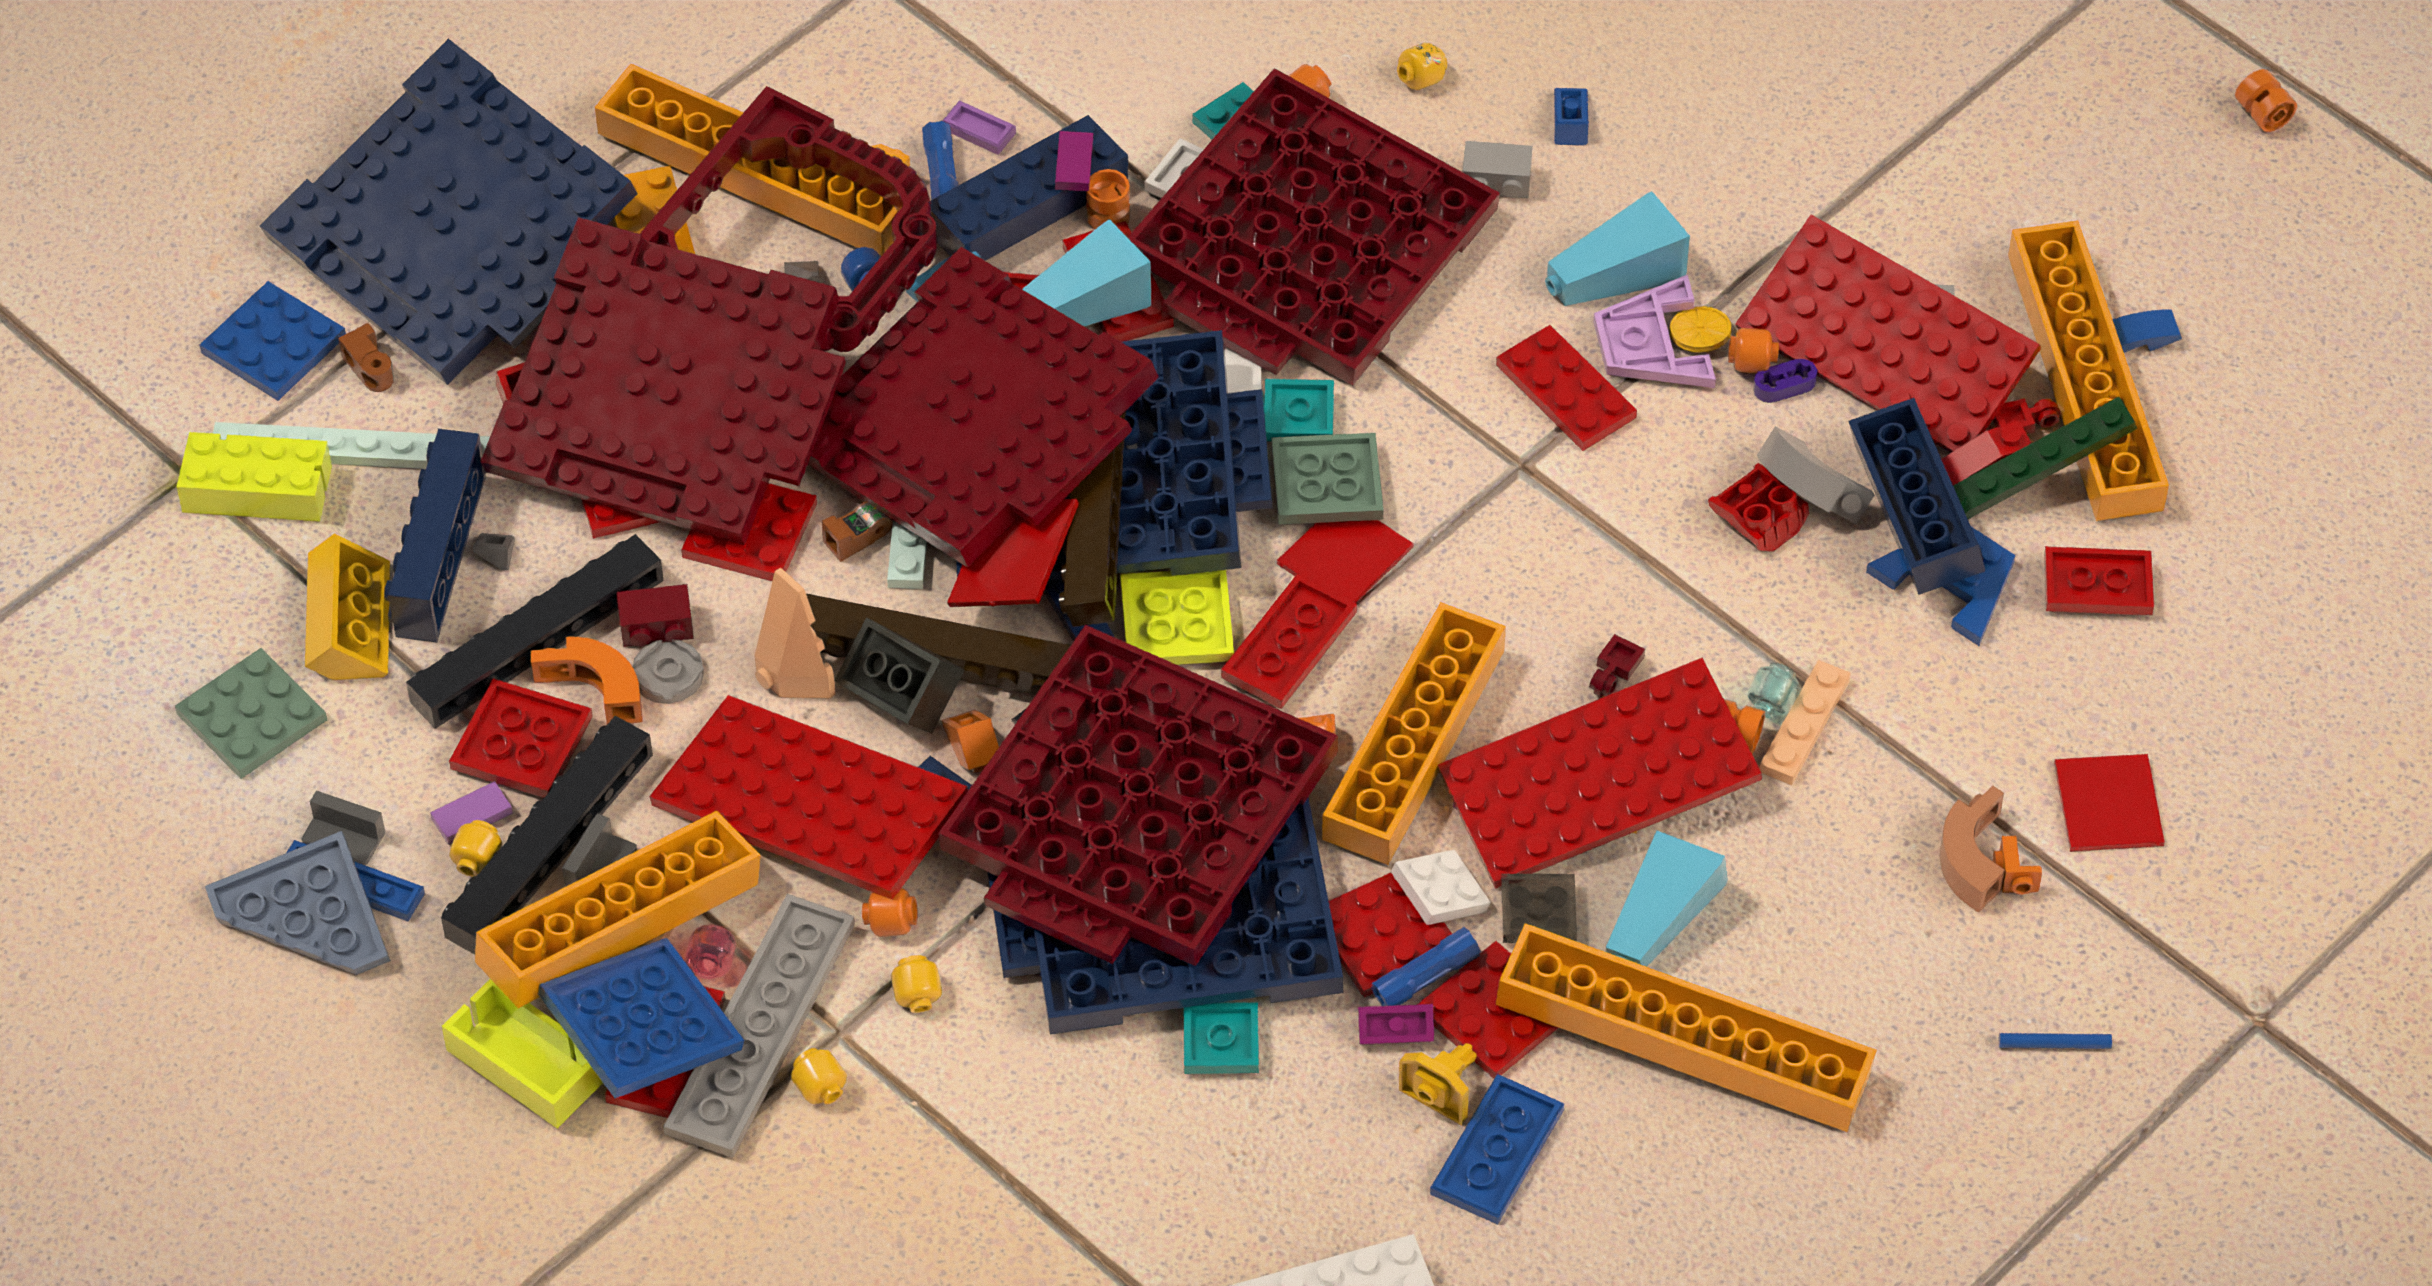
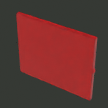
(1016, 563)

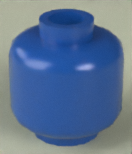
(857, 265)

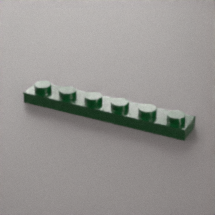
(2044, 457)

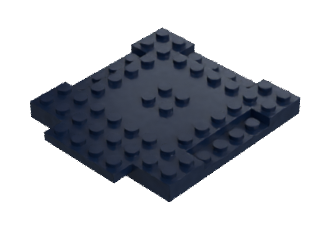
(449, 214)
(1193, 462)
(1271, 946)

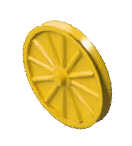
(1700, 329)

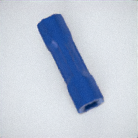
(940, 160)
(1448, 955)

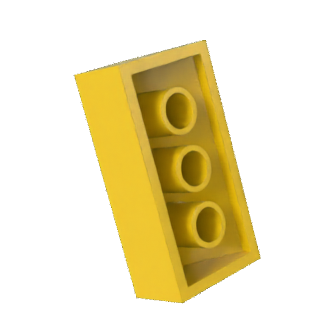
(346, 611)

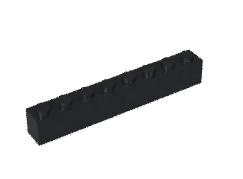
(542, 623)
(548, 831)

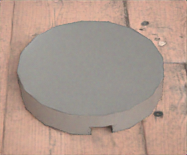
(668, 671)

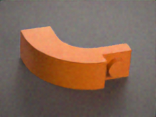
(597, 665)

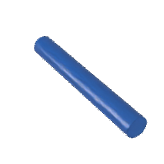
(2055, 1040)

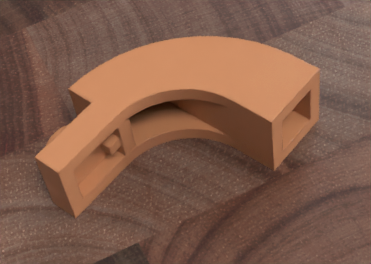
(1963, 865)

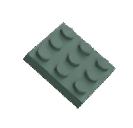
(1327, 478)
(251, 713)

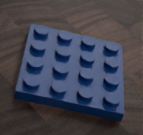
(640, 1017)

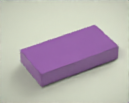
(980, 127)
(482, 804)

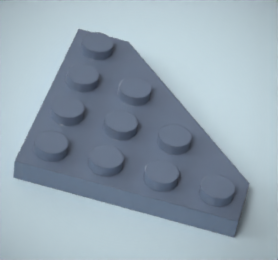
(305, 904)

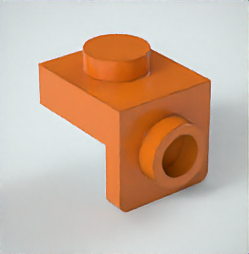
(2016, 878)

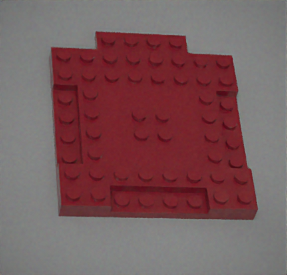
(1308, 231)
(669, 383)
(977, 410)
(1133, 801)

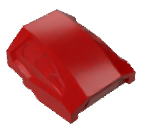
(1762, 509)

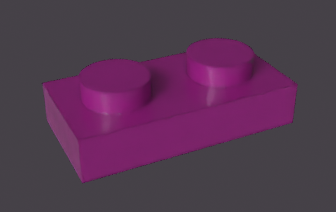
(1396, 1024)

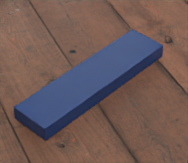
(385, 891)

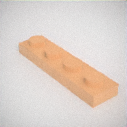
(1804, 722)

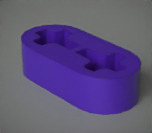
(1785, 380)

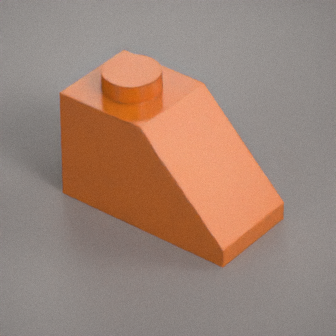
(971, 739)

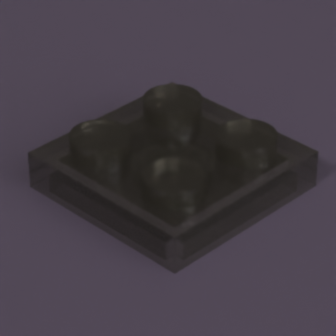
(1540, 901)

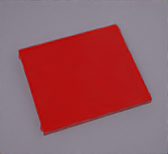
(1346, 555)
(2109, 802)

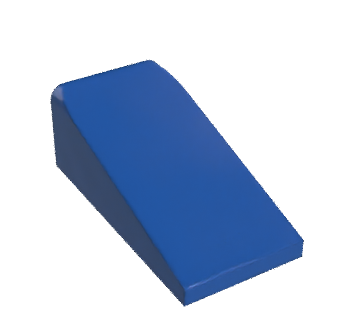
(1571, 116)

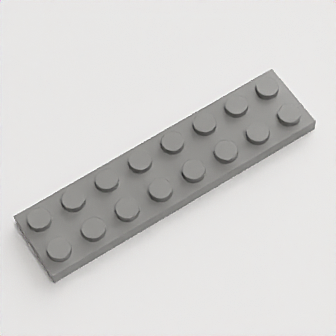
(768, 1015)

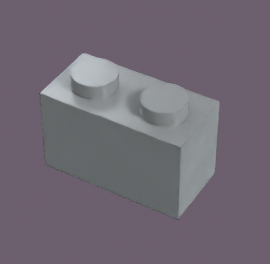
(1500, 166)

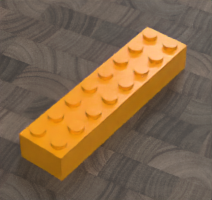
(1413, 733)
(618, 907)

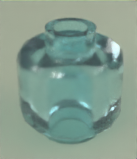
(1774, 689)

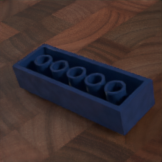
(1017, 195)
(1916, 496)
(435, 535)

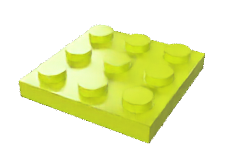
(1178, 615)

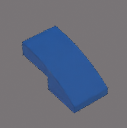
(2151, 327)

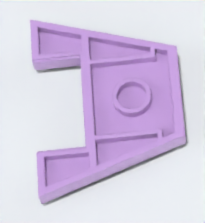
(1637, 339)

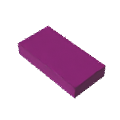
(1074, 161)

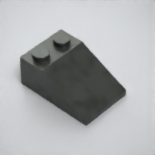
(899, 676)

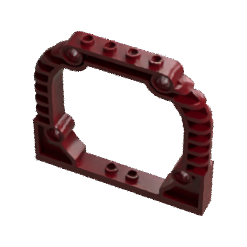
(787, 129)

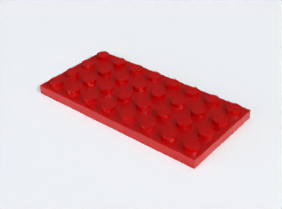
(1888, 333)
(1599, 772)
(810, 796)

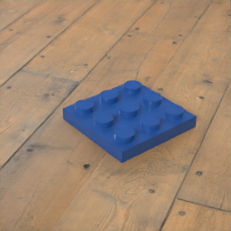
(272, 340)

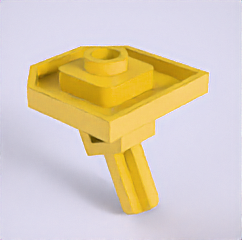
(1438, 1080)

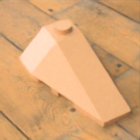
(788, 647)

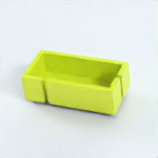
(254, 476)
(521, 1054)

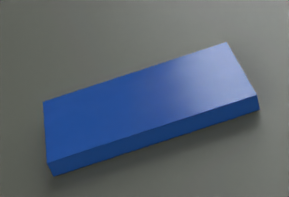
(1497, 1149)

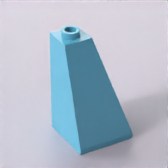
(1622, 256)
(1097, 278)
(1665, 897)

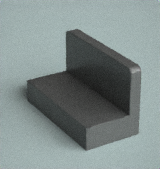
(359, 824)
(595, 850)

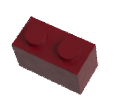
(655, 615)

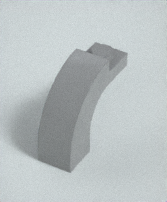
(1811, 478)

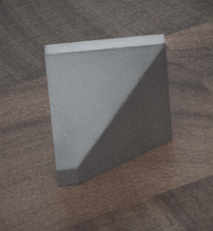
(804, 269)
(495, 549)

